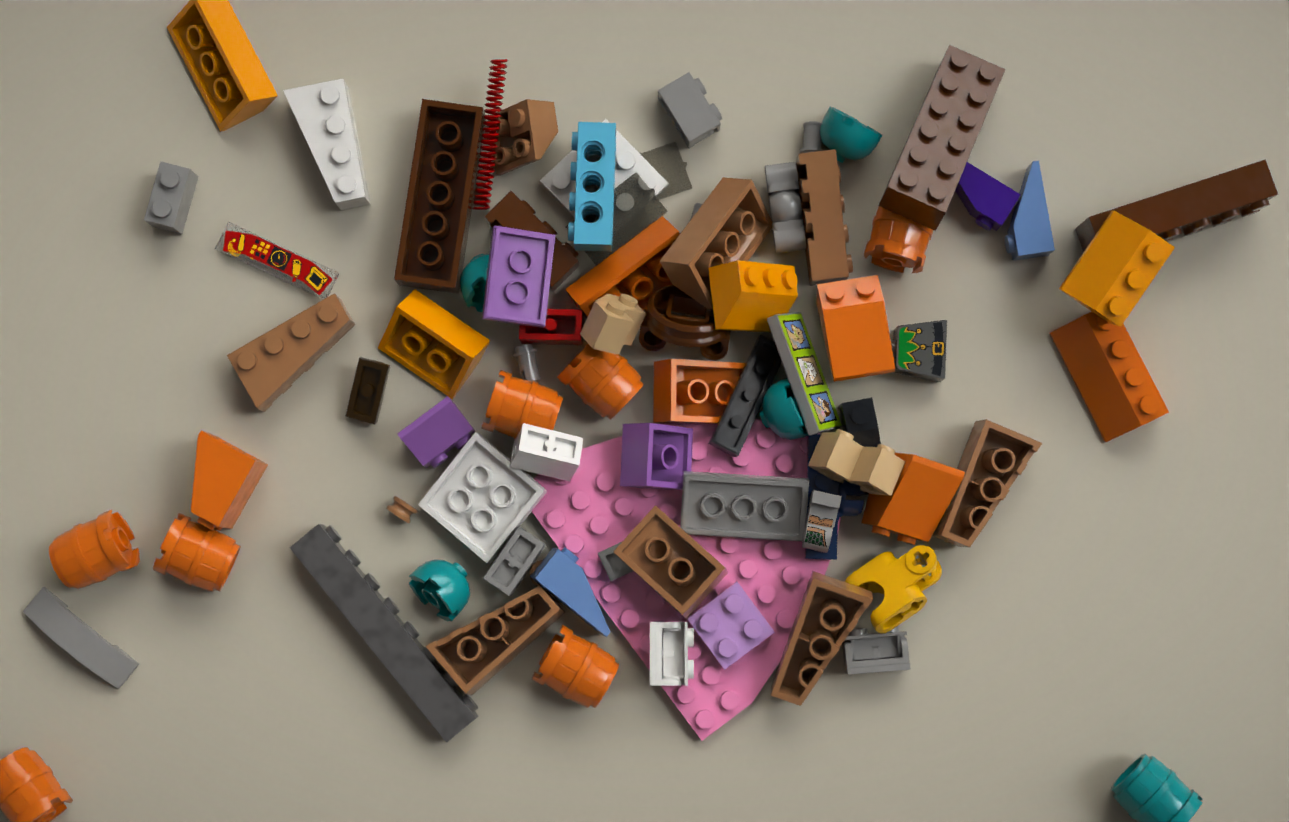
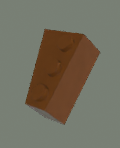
(518, 214)

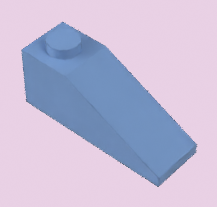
(1030, 224)
(569, 584)

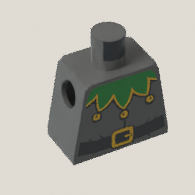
(921, 350)

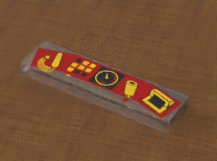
(277, 261)

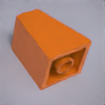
(222, 481)
(916, 501)

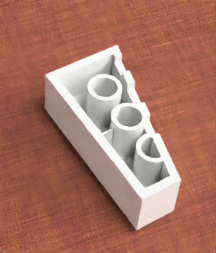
(331, 132)

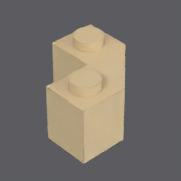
(613, 323)
(844, 459)

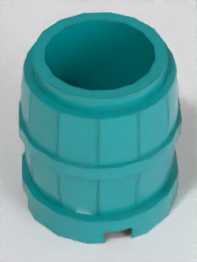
(1155, 793)

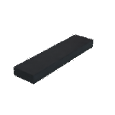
(747, 397)

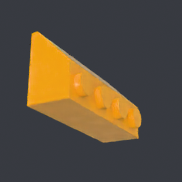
(221, 61)

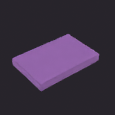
(518, 276)

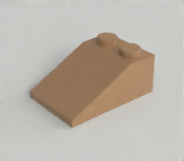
(671, 562)

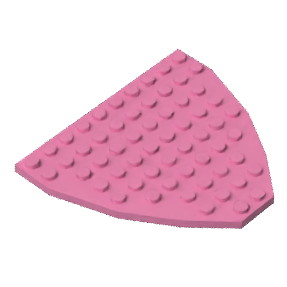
(599, 513)

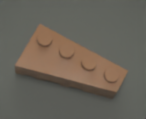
(823, 217)
(287, 351)
(991, 465)
(821, 625)
(492, 641)

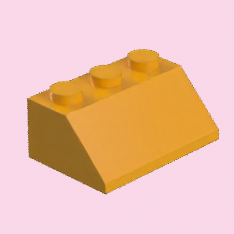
(1116, 268)
(750, 293)
(433, 343)

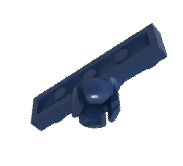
(824, 484)

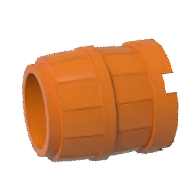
(897, 242)
(602, 380)
(521, 402)
(94, 551)
(197, 554)
(576, 668)
(30, 789)

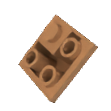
(524, 134)

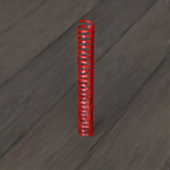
(495, 92)

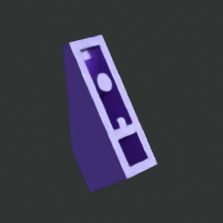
(985, 197)

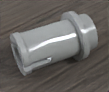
(811, 137)
(527, 362)

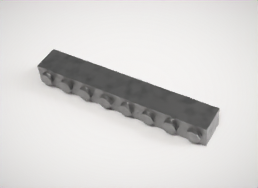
(384, 631)

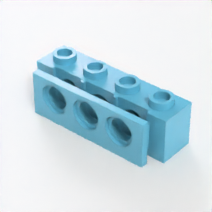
(599, 140)

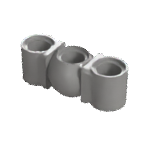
(785, 207)

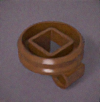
(663, 327)

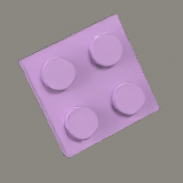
(730, 625)

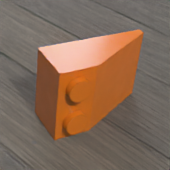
(855, 328)
(692, 390)

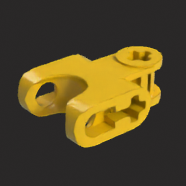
(900, 582)

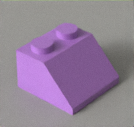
(437, 433)
(655, 455)

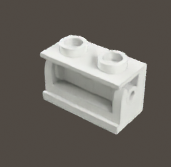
(546, 452)
(670, 653)

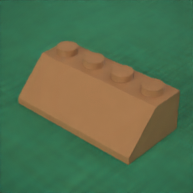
(722, 231)

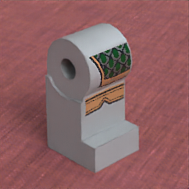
(820, 520)

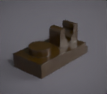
(368, 390)

